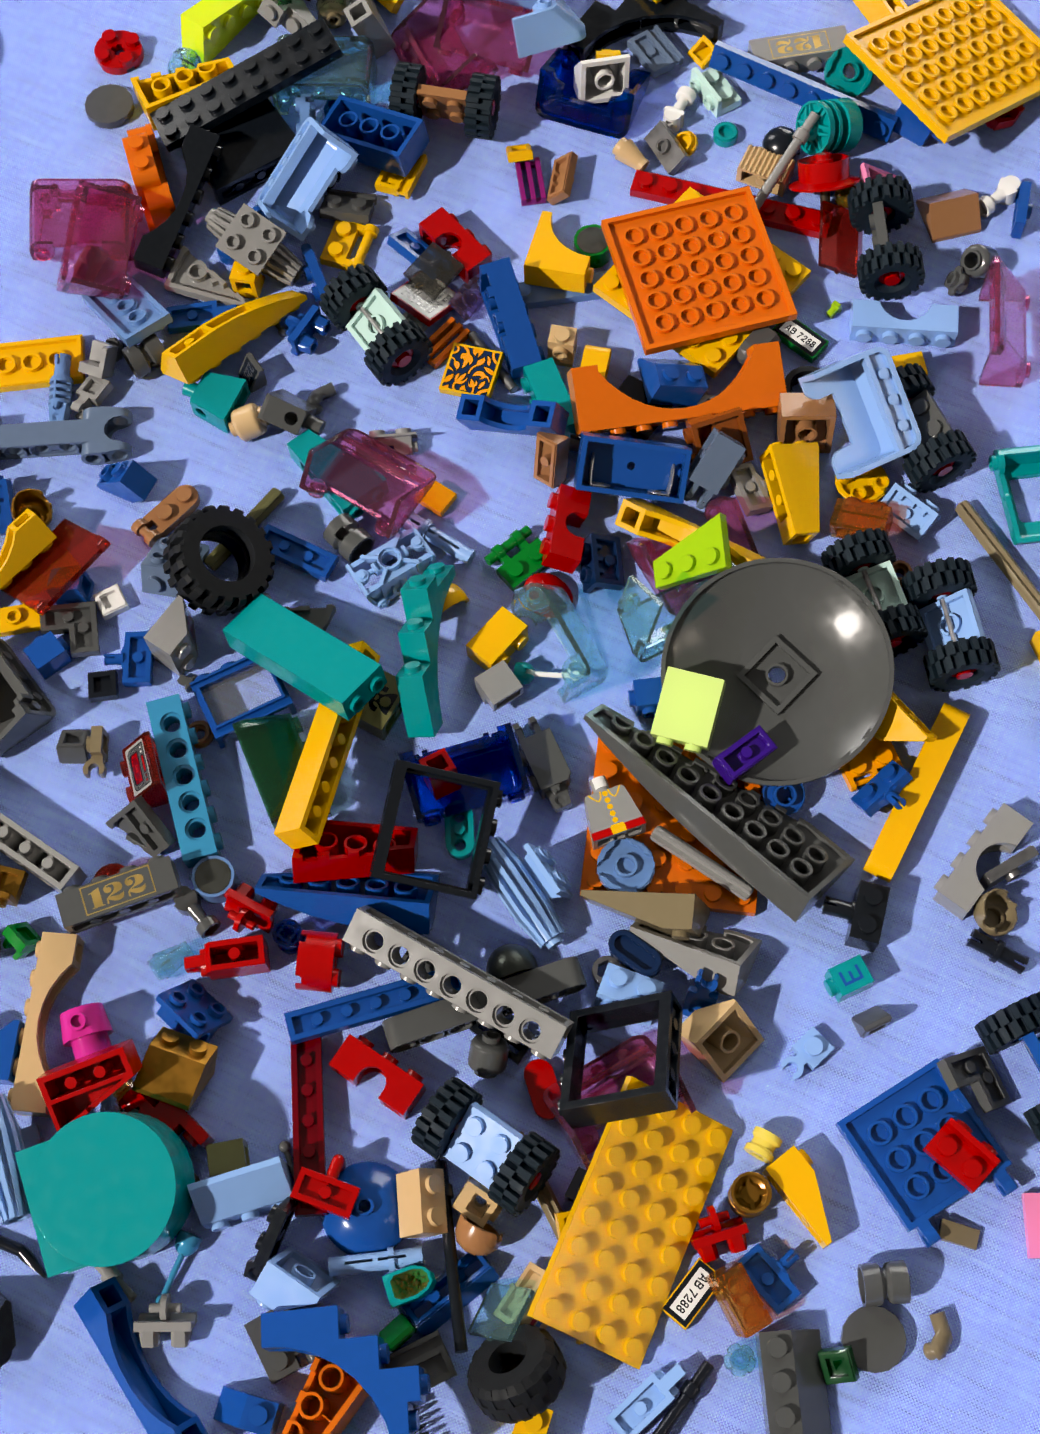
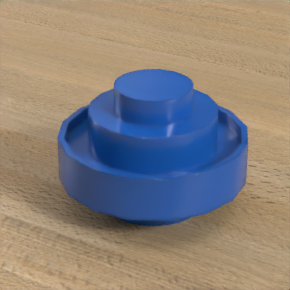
(786, 796)

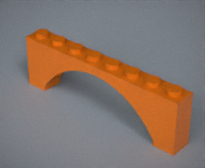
(605, 409)

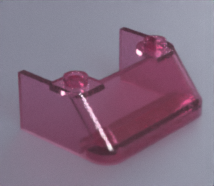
(605, 1076)

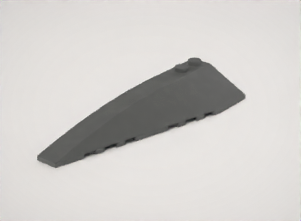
(763, 845)

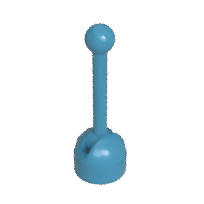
(186, 1245)

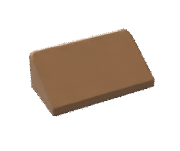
(551, 458)

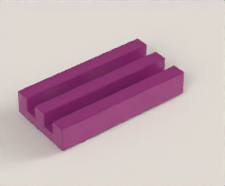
(528, 165)

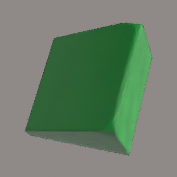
(397, 1332)

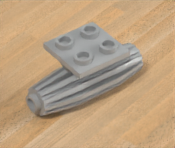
(254, 243)

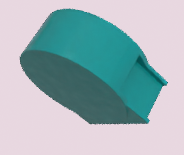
(106, 1190)

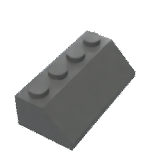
(792, 1382)

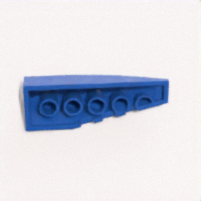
(340, 898)

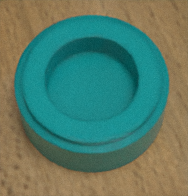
(725, 134)

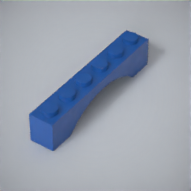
(109, 1321)

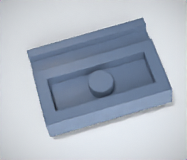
(655, 51)

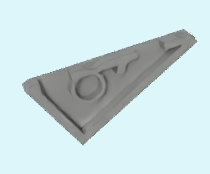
(193, 279)

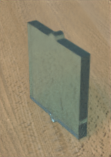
(501, 1312)

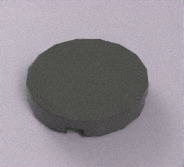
(109, 106)
(875, 1338)

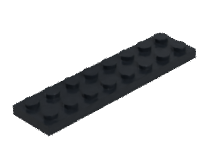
(247, 83)

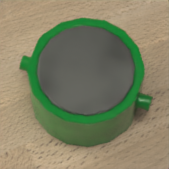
(591, 242)

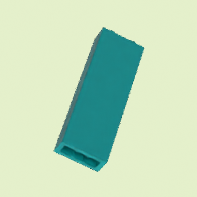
(305, 656)

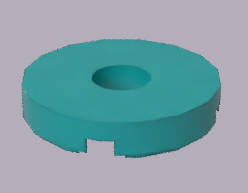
(834, 73)

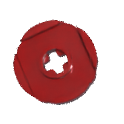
(114, 41)

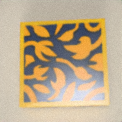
(471, 371)

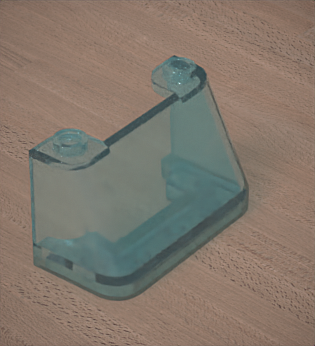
(585, 664)

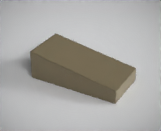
(958, 1234)

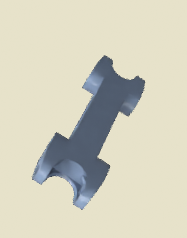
(81, 437)

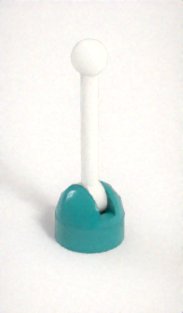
(526, 673)

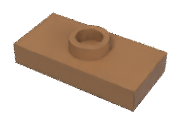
(562, 178)

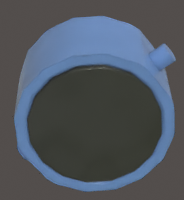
(213, 877)

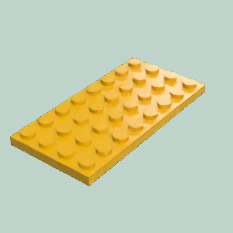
(630, 1229)

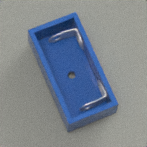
(658, 470)

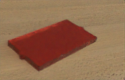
(837, 240)

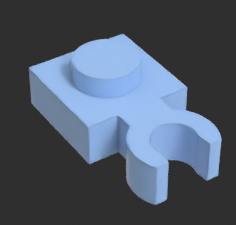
(809, 1051)

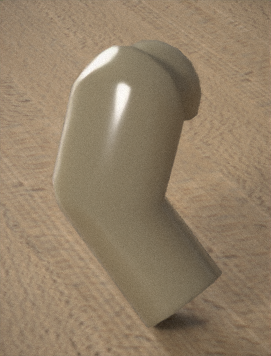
(941, 1340)

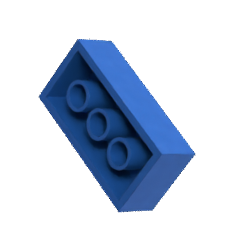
(378, 134)

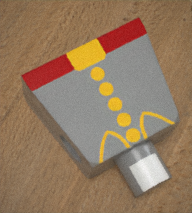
(611, 813)

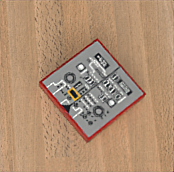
(421, 304)

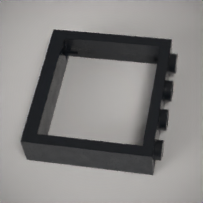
(486, 828)
(629, 1103)

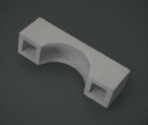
(1002, 834)

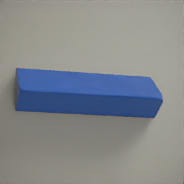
(434, 1309)

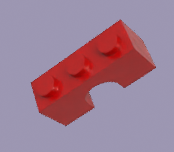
(449, 233)
(560, 547)
(358, 1058)

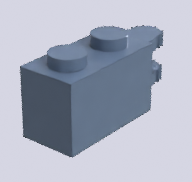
(713, 466)

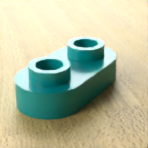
(460, 832)

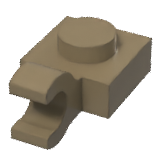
(97, 746)

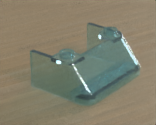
(649, 616)

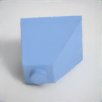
(292, 1282)

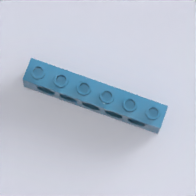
(162, 714)

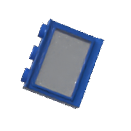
(239, 693)

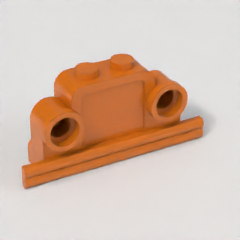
(149, 175)

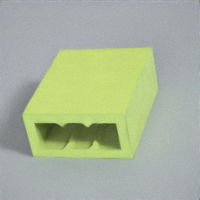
(687, 710)

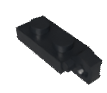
(271, 1240)

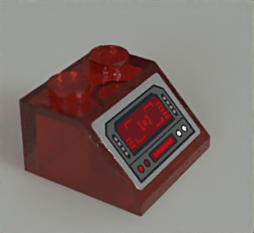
(144, 771)

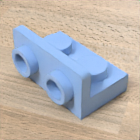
(910, 512)

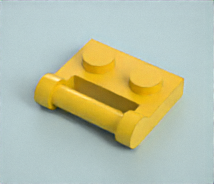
(342, 242)

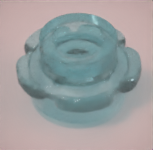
(746, 1353)

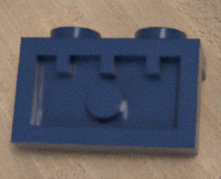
(601, 563)

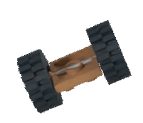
(475, 108)

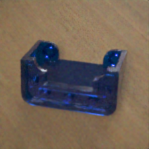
(559, 103)
(486, 758)

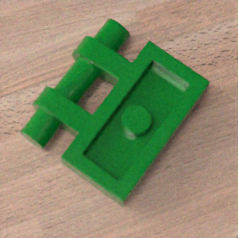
(522, 565)

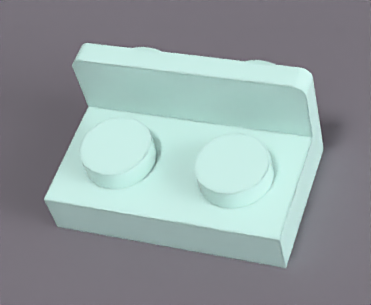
(714, 91)

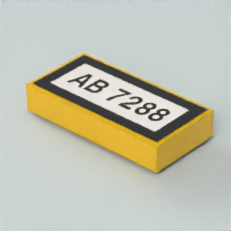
(689, 1295)

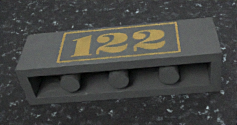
(119, 894)

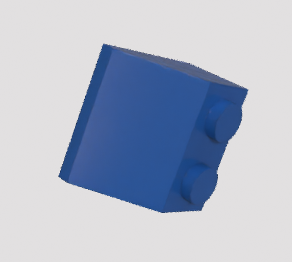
(672, 381)

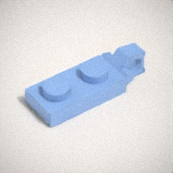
(646, 1401)

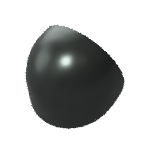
(510, 960)

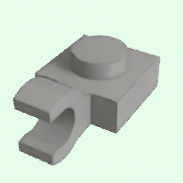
(91, 392)

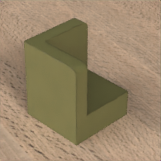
(227, 1156)

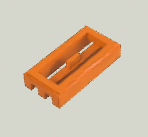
(443, 336)

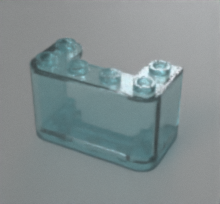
(349, 76)

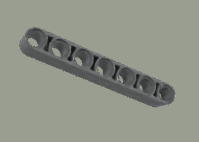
(442, 1020)

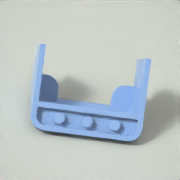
(546, 28)

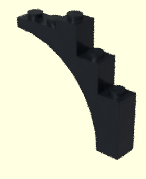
(633, 17)

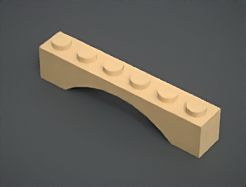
(57, 962)

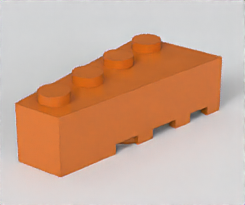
(326, 1401)

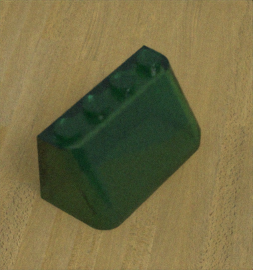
(272, 754)

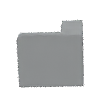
(101, 360)

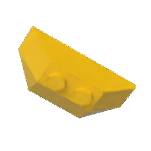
(902, 725)

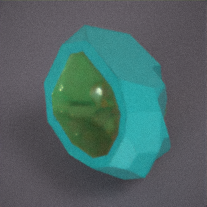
(408, 1285)

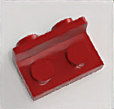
(962, 1154)

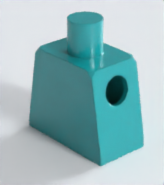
(216, 398)

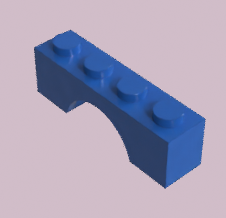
(487, 414)

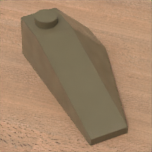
(668, 912)

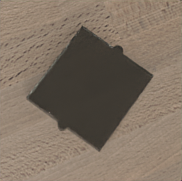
(433, 270)

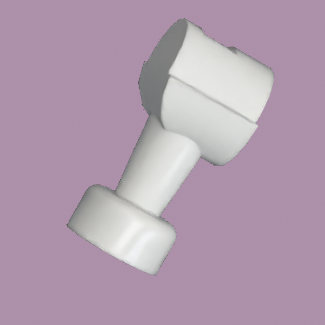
(675, 115)
(1004, 194)

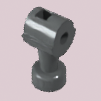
(191, 906)

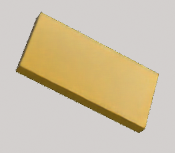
(31, 362)

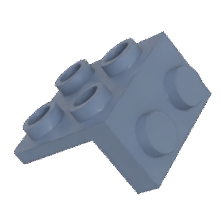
(152, 571)

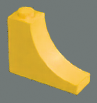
(553, 264)

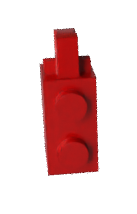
(231, 958)

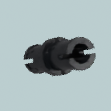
(997, 951)

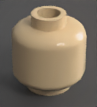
(246, 424)

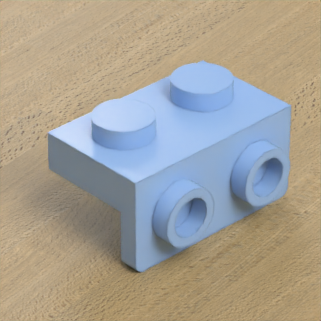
(625, 984)

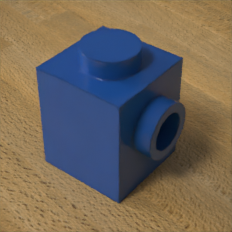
(48, 654)
(645, 696)

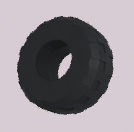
(517, 1377)

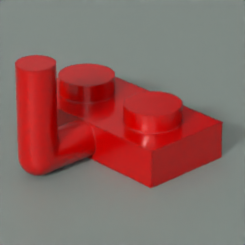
(326, 1191)

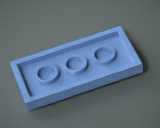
(133, 316)

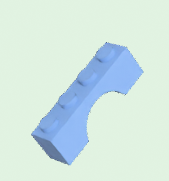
(873, 324)

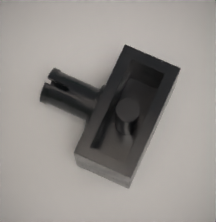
(863, 914)

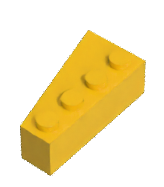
(162, 89)

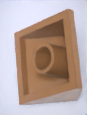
(950, 214)

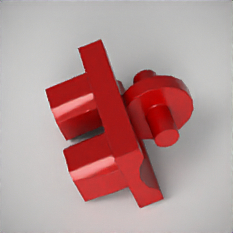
(248, 912)
(731, 1230)

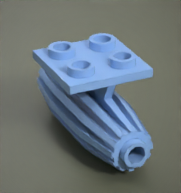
(527, 889)
(13, 1200)

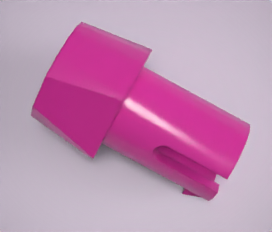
(86, 1029)

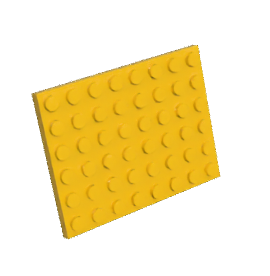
(952, 61)

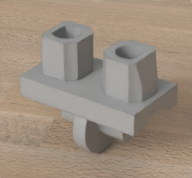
(165, 1318)

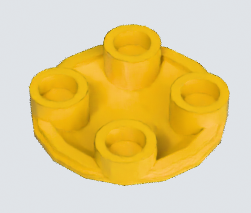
(867, 487)

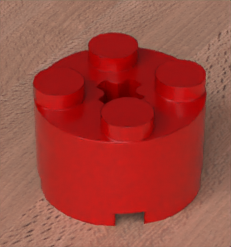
(318, 961)

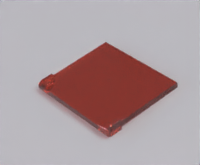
(57, 568)

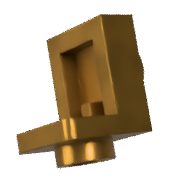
(11, 885)

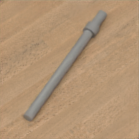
(799, 137)

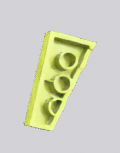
(214, 24)

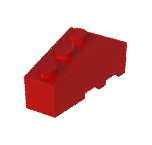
(87, 1081)

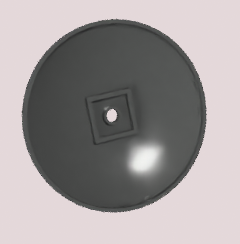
(812, 629)

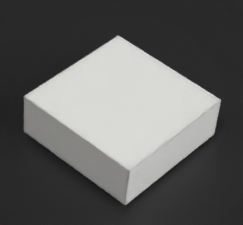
(111, 602)

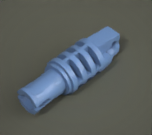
(60, 389)

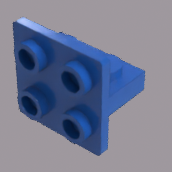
(192, 1010)

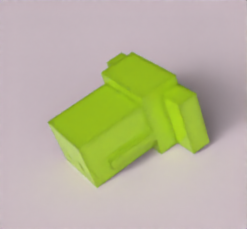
(835, 307)

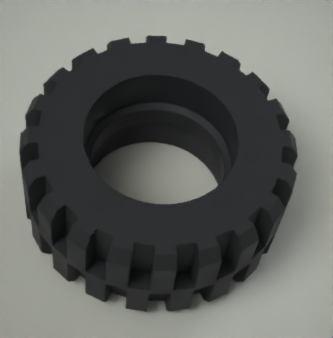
(241, 538)

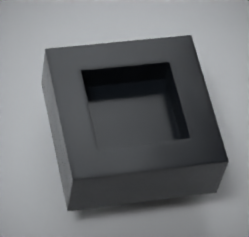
(103, 686)

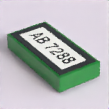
(801, 339)

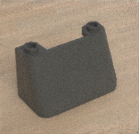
(22, 702)

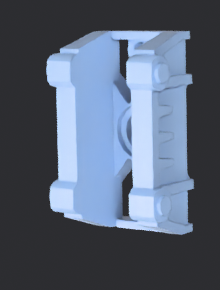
(392, 576)

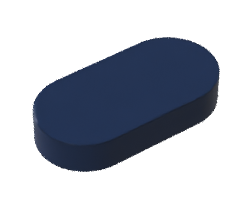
(635, 953)

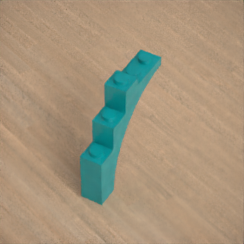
(418, 638)

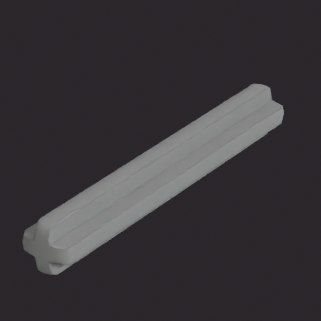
(702, 863)

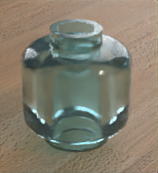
(183, 57)

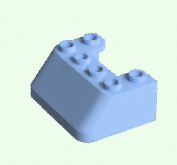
(304, 176)
(871, 410)

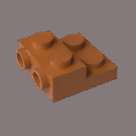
(729, 422)

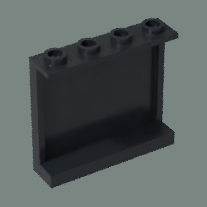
(251, 150)

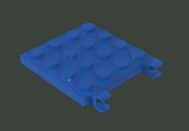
(890, 1143)

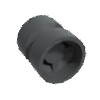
(144, 356)
(345, 535)
(884, 1283)

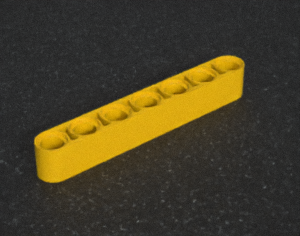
(917, 793)

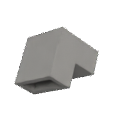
(498, 685)

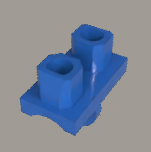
(302, 329)

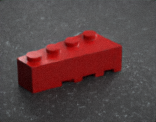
(348, 852)

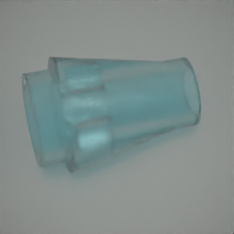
(169, 960)

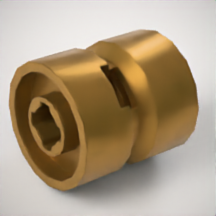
(749, 1195)

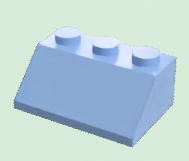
(241, 1193)

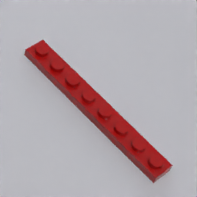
(773, 213)

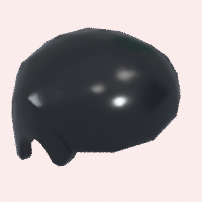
(778, 140)

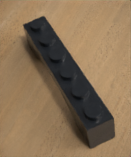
(158, 247)

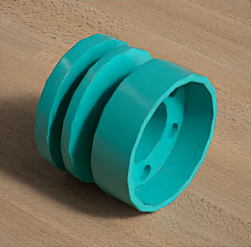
(836, 129)

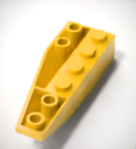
(226, 335)

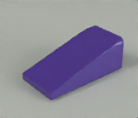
(744, 755)

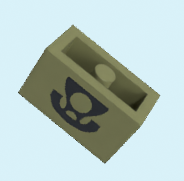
(382, 710)

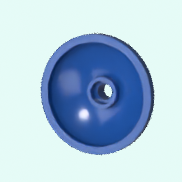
(371, 1229)

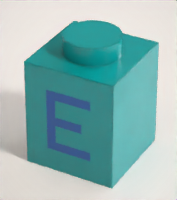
(848, 979)

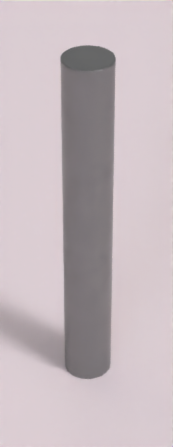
(503, 375)

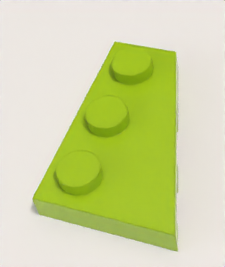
(696, 556)

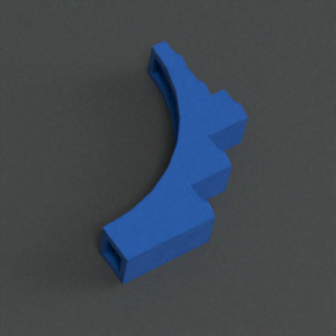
(322, 1334)

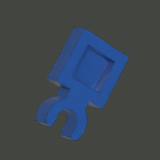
(701, 994)

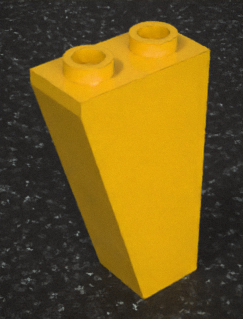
(793, 487)

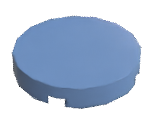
(625, 866)

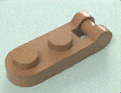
(167, 514)

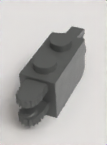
(545, 764)

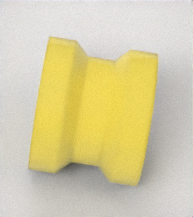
(763, 1145)

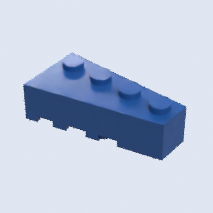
(509, 316)

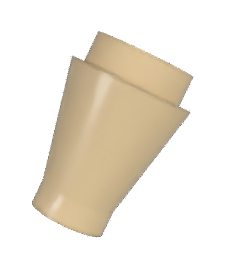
(629, 154)

